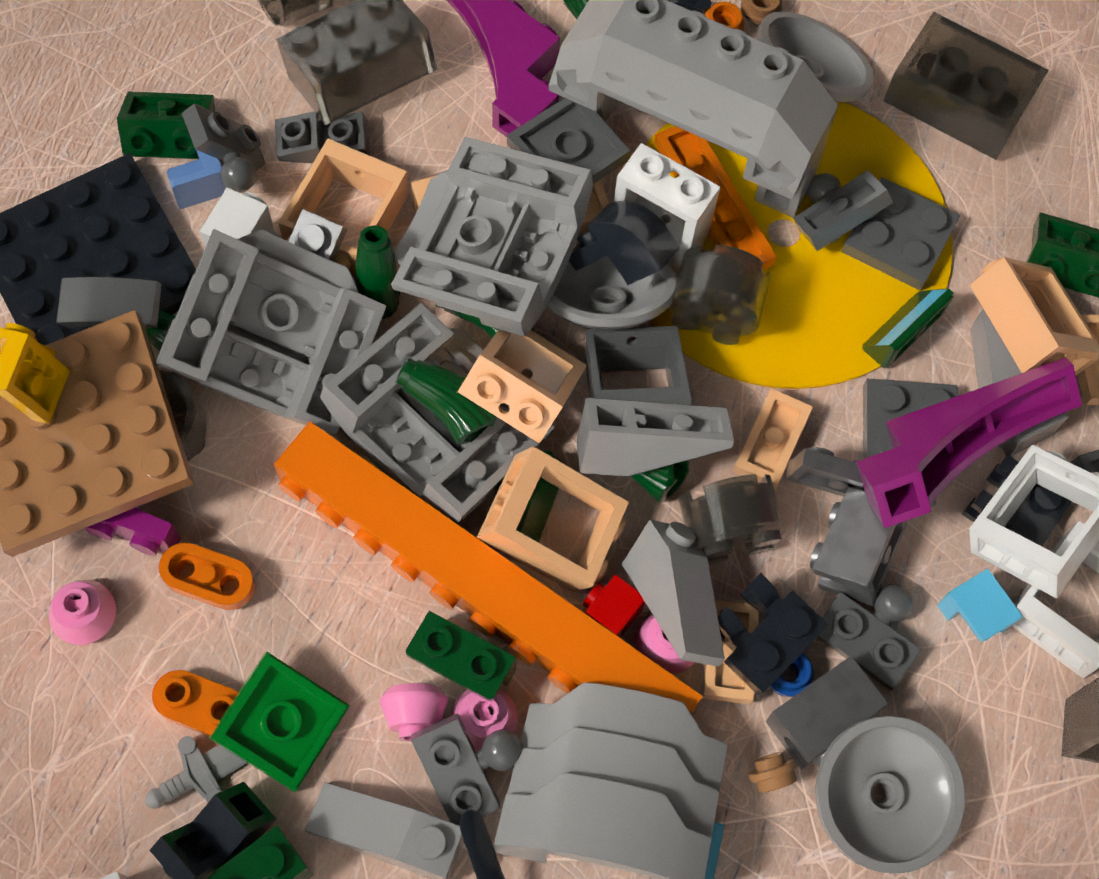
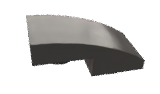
(303, 135)
(99, 299)

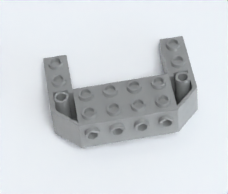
(704, 82)

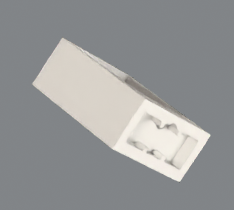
(681, 202)
(1019, 555)
(1050, 629)

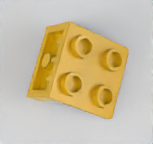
(30, 373)

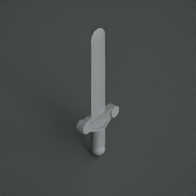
(199, 771)

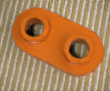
(209, 577)
(198, 704)

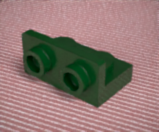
(154, 124)
(1069, 250)
(461, 656)

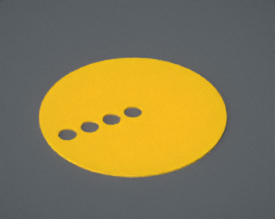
(820, 300)

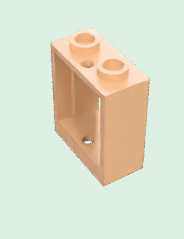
(357, 171)
(1034, 315)
(533, 396)
(511, 501)

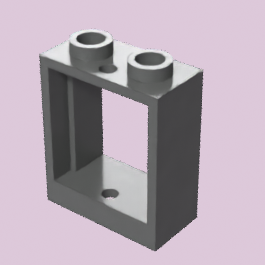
(650, 350)

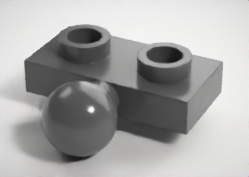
(226, 141)
(838, 207)
(869, 638)
(459, 769)

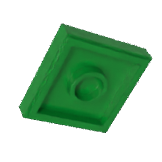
(279, 721)

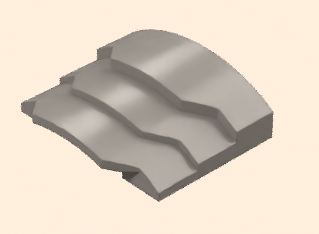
(494, 234)
(269, 325)
(405, 435)
(614, 784)

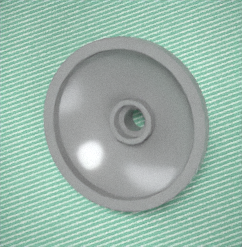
(826, 52)
(603, 300)
(919, 802)

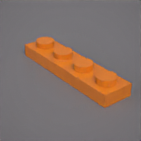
(732, 220)

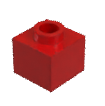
(614, 605)

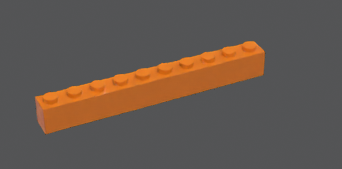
(465, 571)

